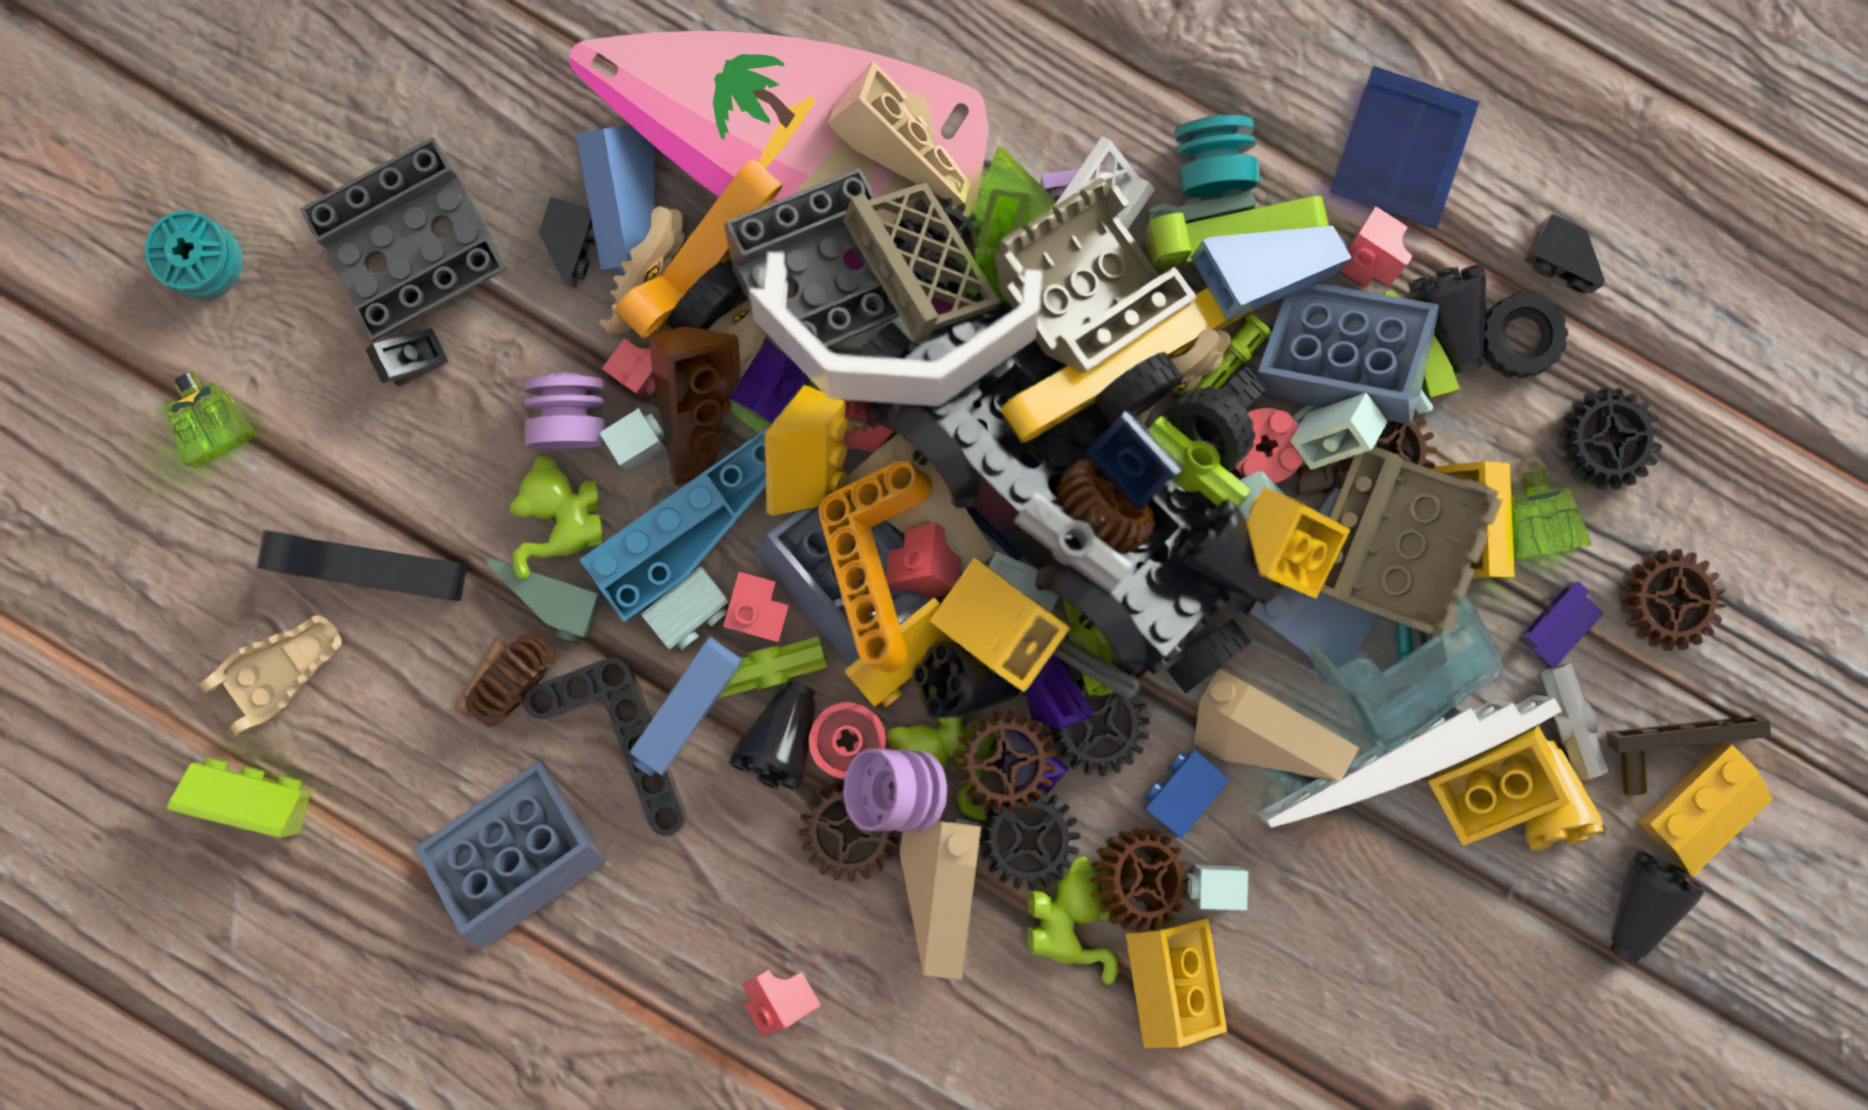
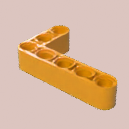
(651, 303)
(864, 559)

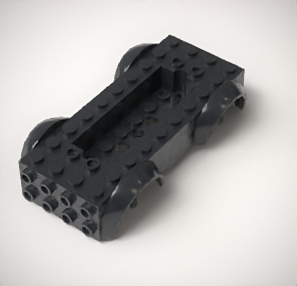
(980, 461)

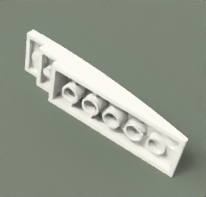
(1438, 746)

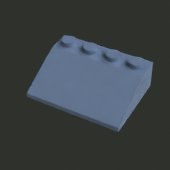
(1349, 343)
(802, 564)
(1326, 621)
(509, 856)

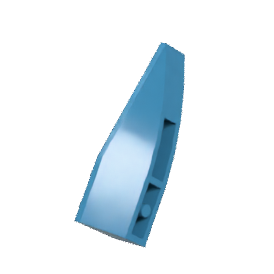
(678, 532)

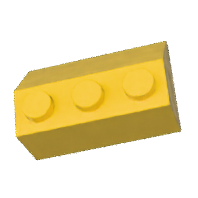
(805, 452)
(1293, 541)
(1498, 552)
(918, 636)
(1500, 786)
(1707, 808)
(1176, 984)

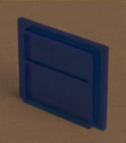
(1404, 147)

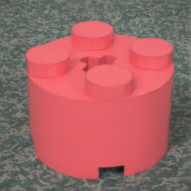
(1276, 429)
(829, 727)

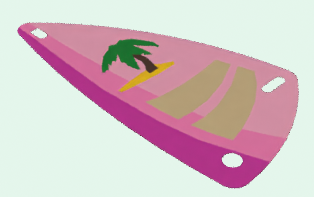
(768, 98)

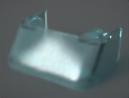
(1418, 687)

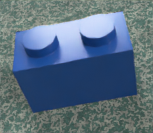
(1185, 792)

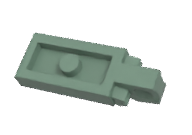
(1201, 209)

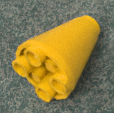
(1567, 823)

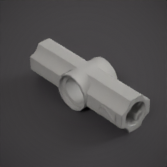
(1094, 558)
(1576, 723)

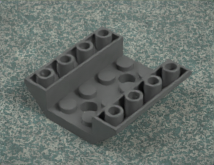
(395, 216)
(811, 233)

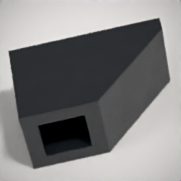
(567, 236)
(1567, 253)

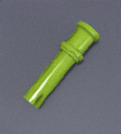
(1239, 352)

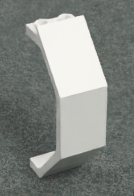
(890, 378)

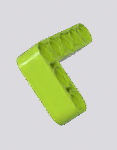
(1172, 241)

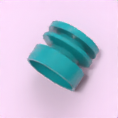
(1216, 149)
(211, 265)

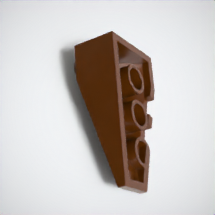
(693, 388)

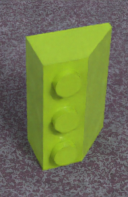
(241, 798)

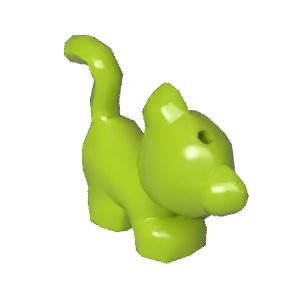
(547, 495)
(941, 743)
(1057, 917)

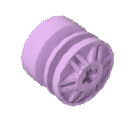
(563, 412)
(895, 790)

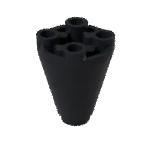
(1460, 314)
(1224, 552)
(958, 682)
(779, 739)
(1650, 905)

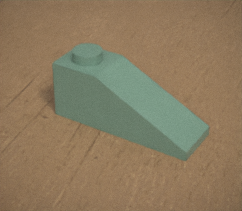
(553, 601)

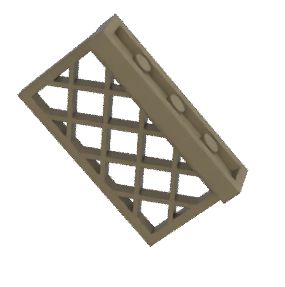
(891, 265)

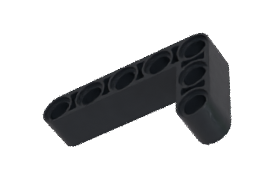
(361, 566)
(625, 731)

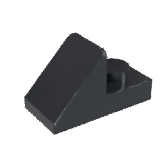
(406, 356)

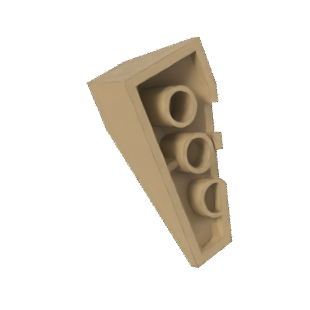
(882, 128)
(960, 529)
(1259, 731)
(939, 887)

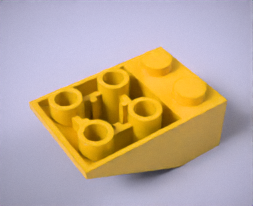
(1000, 624)

